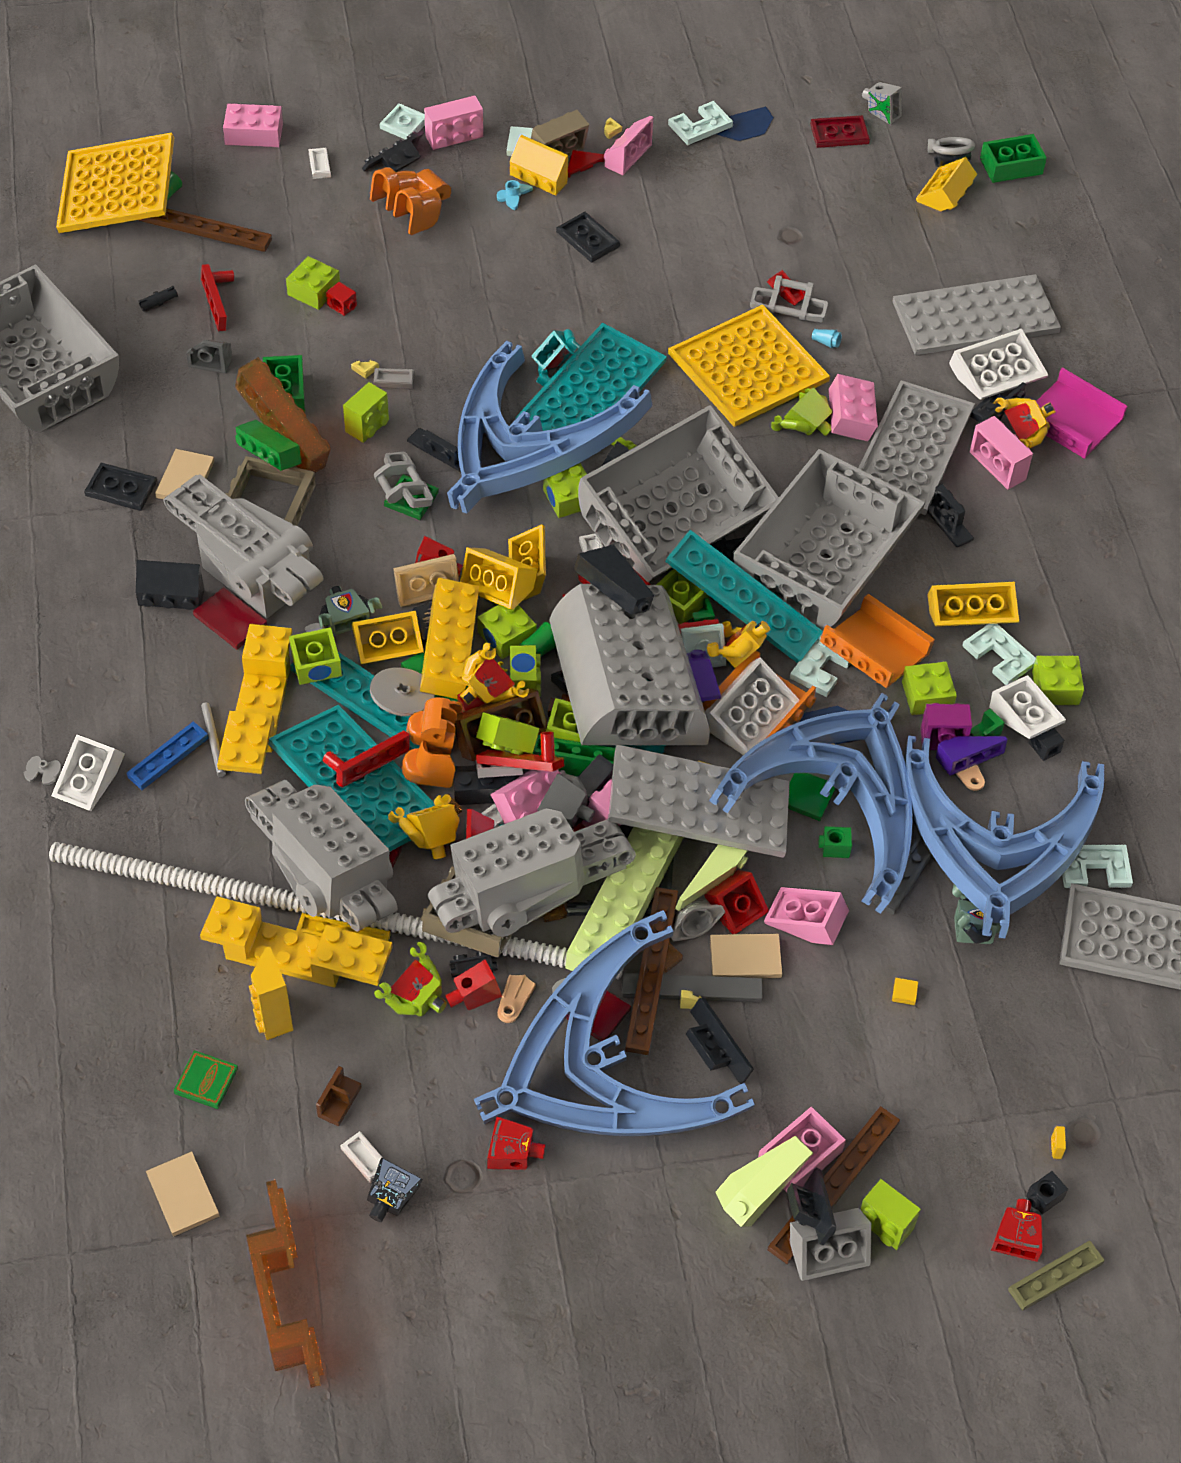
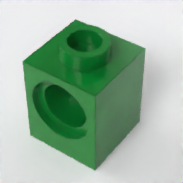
(842, 836)

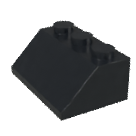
(169, 584)
(475, 790)

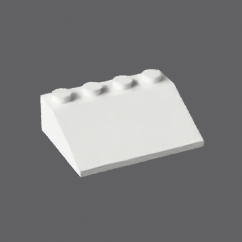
(997, 364)
(750, 707)

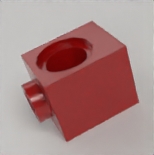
(341, 298)

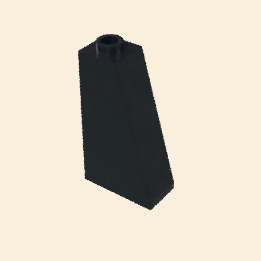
(615, 578)
(595, 777)

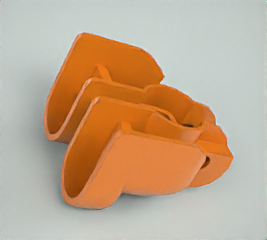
(411, 193)
(435, 735)

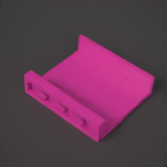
(1082, 413)

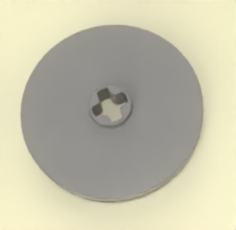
(399, 691)

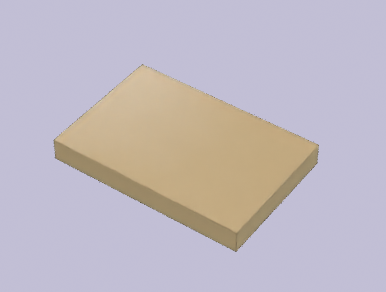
(181, 469)
(418, 580)
(746, 955)
(182, 1194)

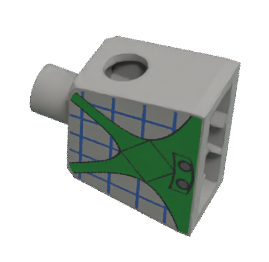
(884, 101)

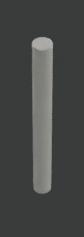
(213, 739)

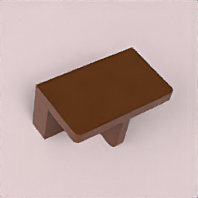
(337, 1097)

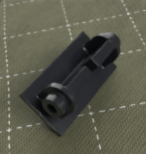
(463, 963)

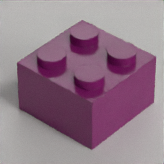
(945, 722)

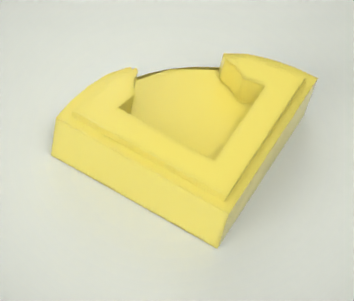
(612, 128)
(364, 368)
(687, 999)

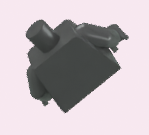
(569, 797)

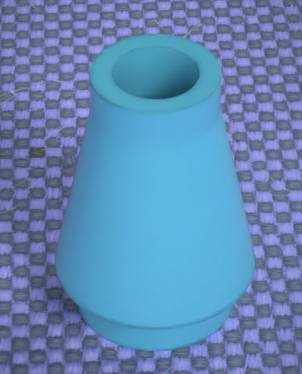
(830, 338)

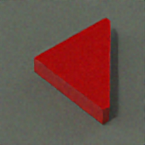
(582, 161)

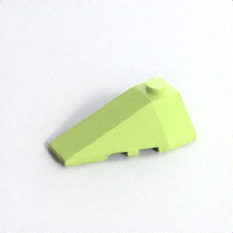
(716, 869)
(758, 1183)

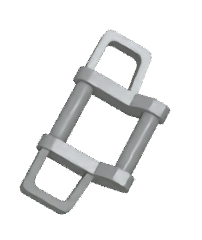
(774, 294)
(405, 489)

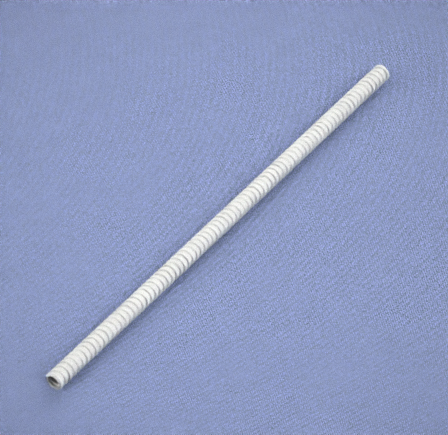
(268, 896)

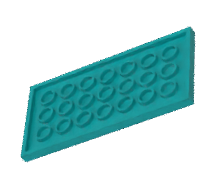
(594, 378)
(371, 795)

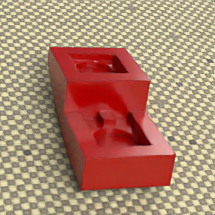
(791, 295)

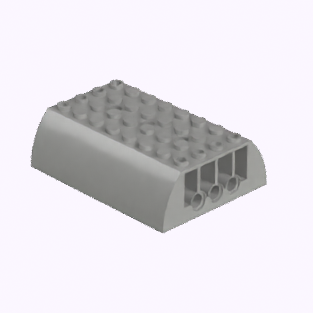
(69, 355)
(666, 473)
(808, 522)
(608, 672)

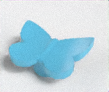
(512, 193)

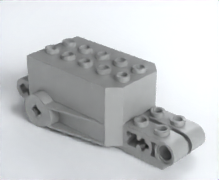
(246, 546)
(325, 852)
(525, 871)

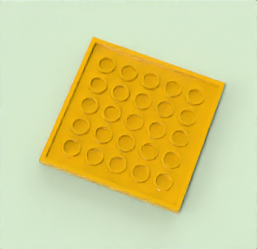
(116, 183)
(748, 365)

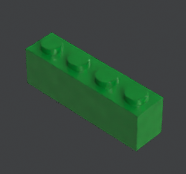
(268, 445)
(576, 756)

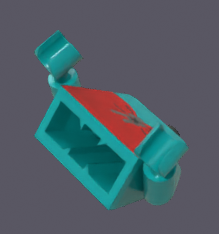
(554, 352)

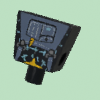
(391, 1189)

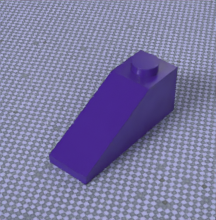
(704, 675)
(968, 751)

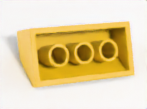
(498, 576)
(973, 604)
(270, 997)

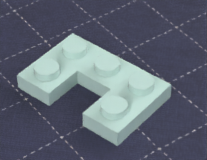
(714, 121)
(1016, 658)
(809, 671)
(1111, 857)

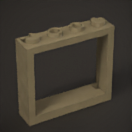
(295, 476)
(467, 937)

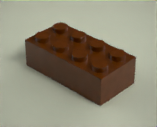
(525, 710)

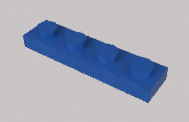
(167, 755)

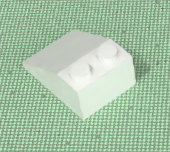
(1025, 708)
(87, 772)

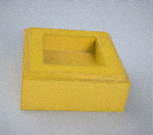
(905, 991)
(1058, 1142)

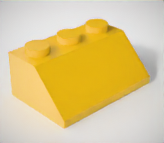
(539, 165)
(947, 185)
(530, 550)
(387, 637)

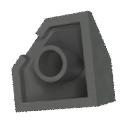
(210, 356)

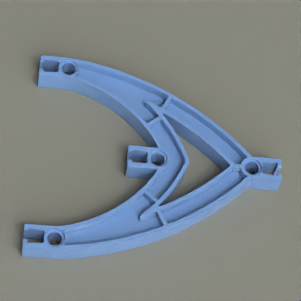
(524, 445)
(880, 792)
(960, 841)
(629, 1109)

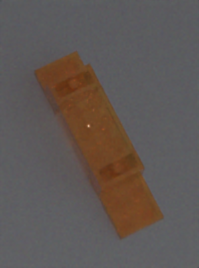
(270, 1253)

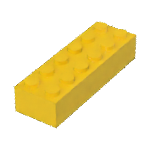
(449, 637)

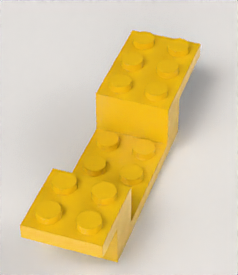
(259, 701)
(297, 953)

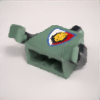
(344, 608)
(969, 921)

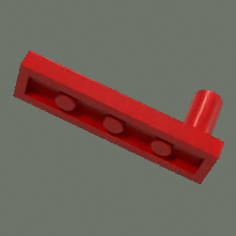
(209, 282)
(369, 760)
(543, 762)

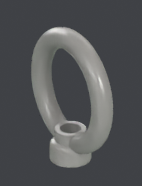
(936, 145)

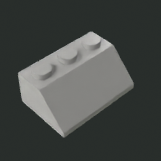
(842, 1252)

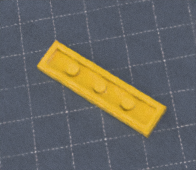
(317, 924)

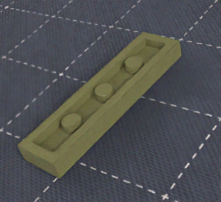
(1056, 1275)

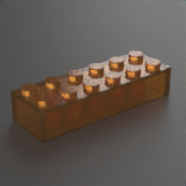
(280, 413)

